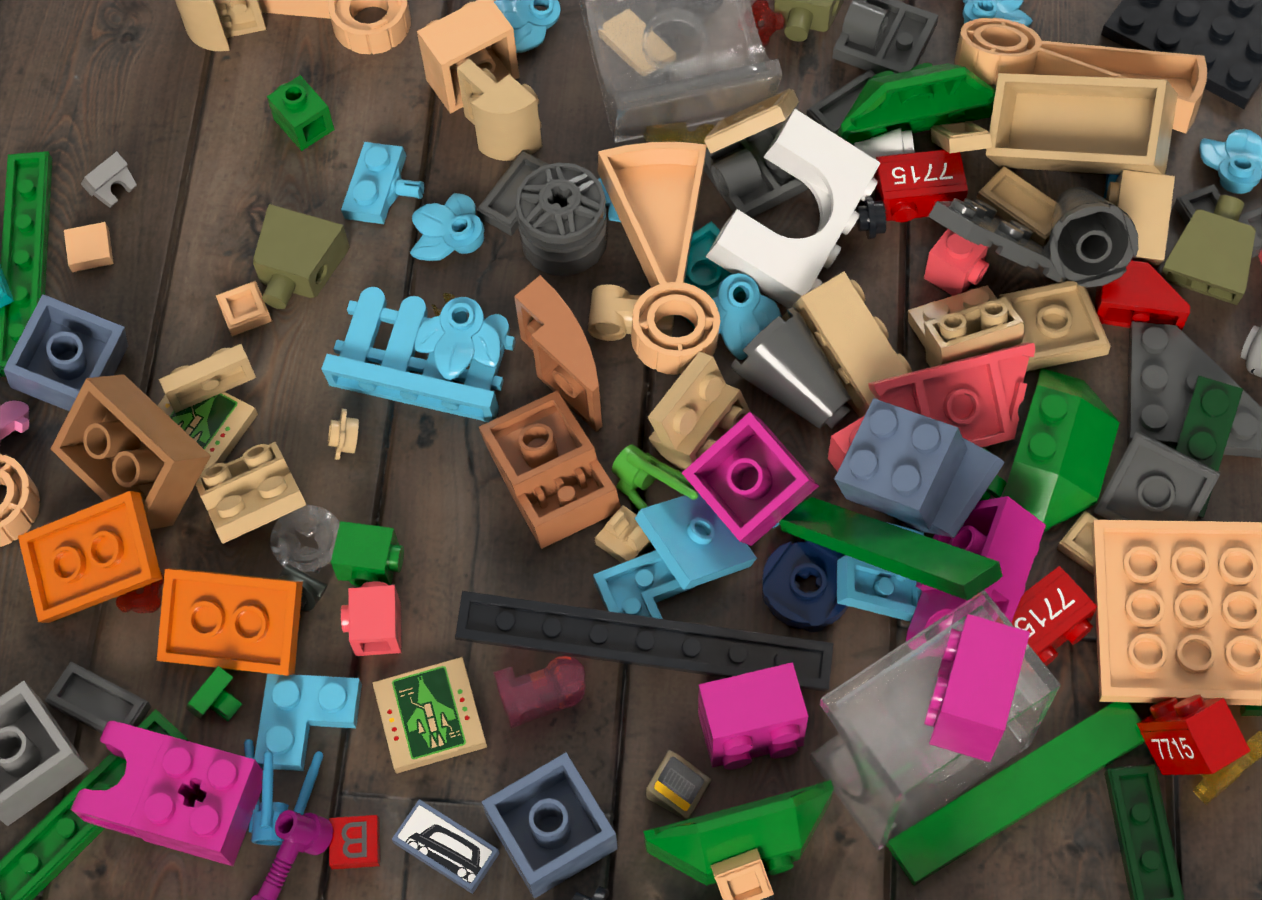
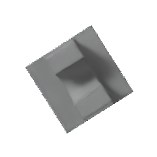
(110, 172)

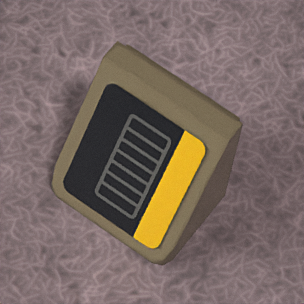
(677, 785)

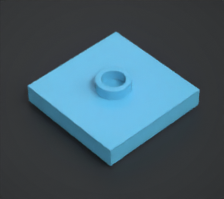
(693, 541)

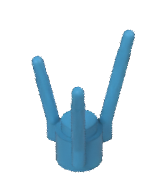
(266, 813)

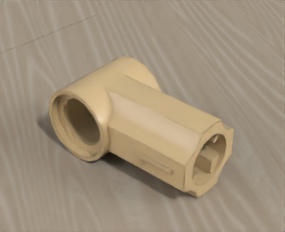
(612, 314)

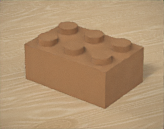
(128, 443)

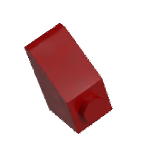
(1140, 297)

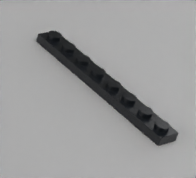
(637, 639)

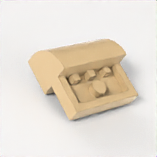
(214, 21)
(501, 111)
(966, 326)
(695, 412)
(249, 491)

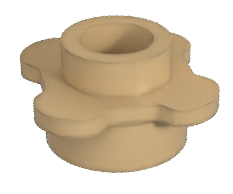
(343, 434)

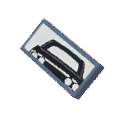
(445, 846)

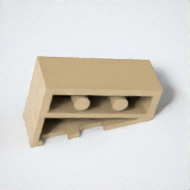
(850, 338)

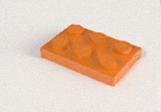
(89, 557)
(229, 621)

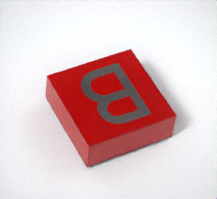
(355, 842)

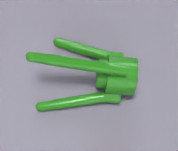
(641, 470)

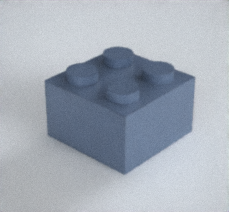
(62, 350)
(901, 463)
(550, 825)

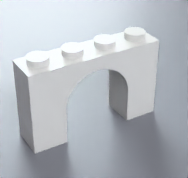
(837, 178)

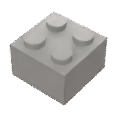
(33, 754)

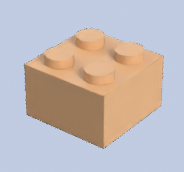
(472, 33)

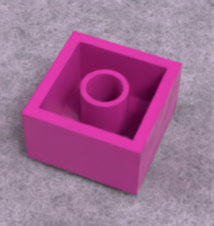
(750, 479)
(976, 687)
(752, 716)

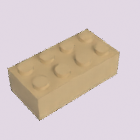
(1082, 123)

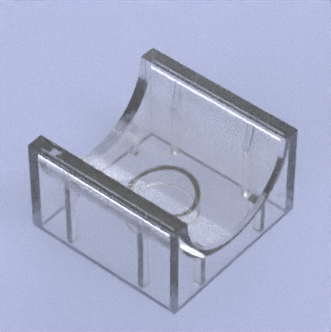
(676, 61)
(883, 750)

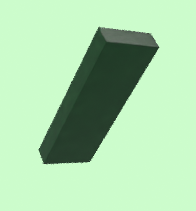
(1143, 833)

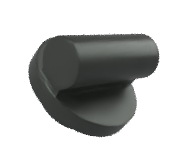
(311, 590)

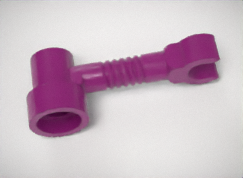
(300, 834)

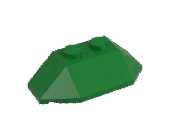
(917, 101)
(1061, 450)
(773, 825)

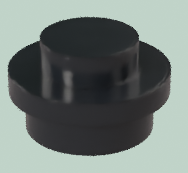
(871, 217)

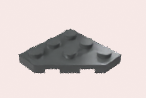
(978, 225)
(1161, 382)

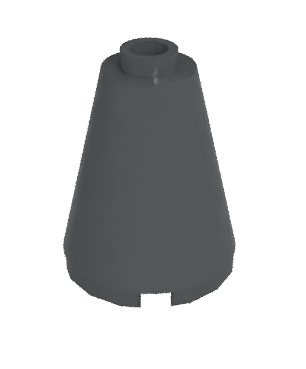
(1090, 238)
(795, 371)

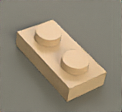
(207, 378)

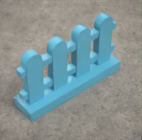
(393, 378)

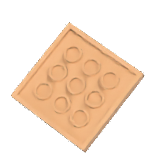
(1178, 610)

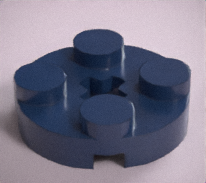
(782, 593)

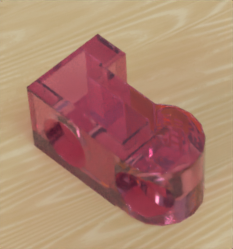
(541, 691)

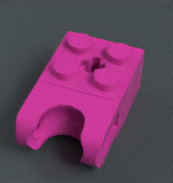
(997, 531)
(160, 789)

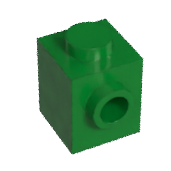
(300, 112)
(366, 553)

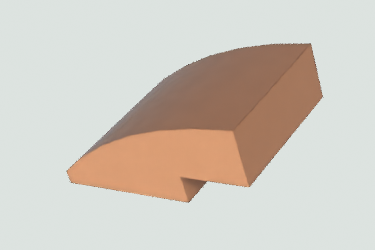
(559, 349)
(550, 469)

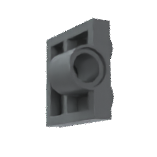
(884, 35)
(749, 179)

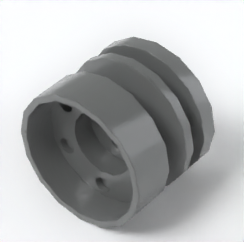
(562, 219)

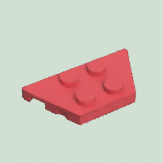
(970, 393)

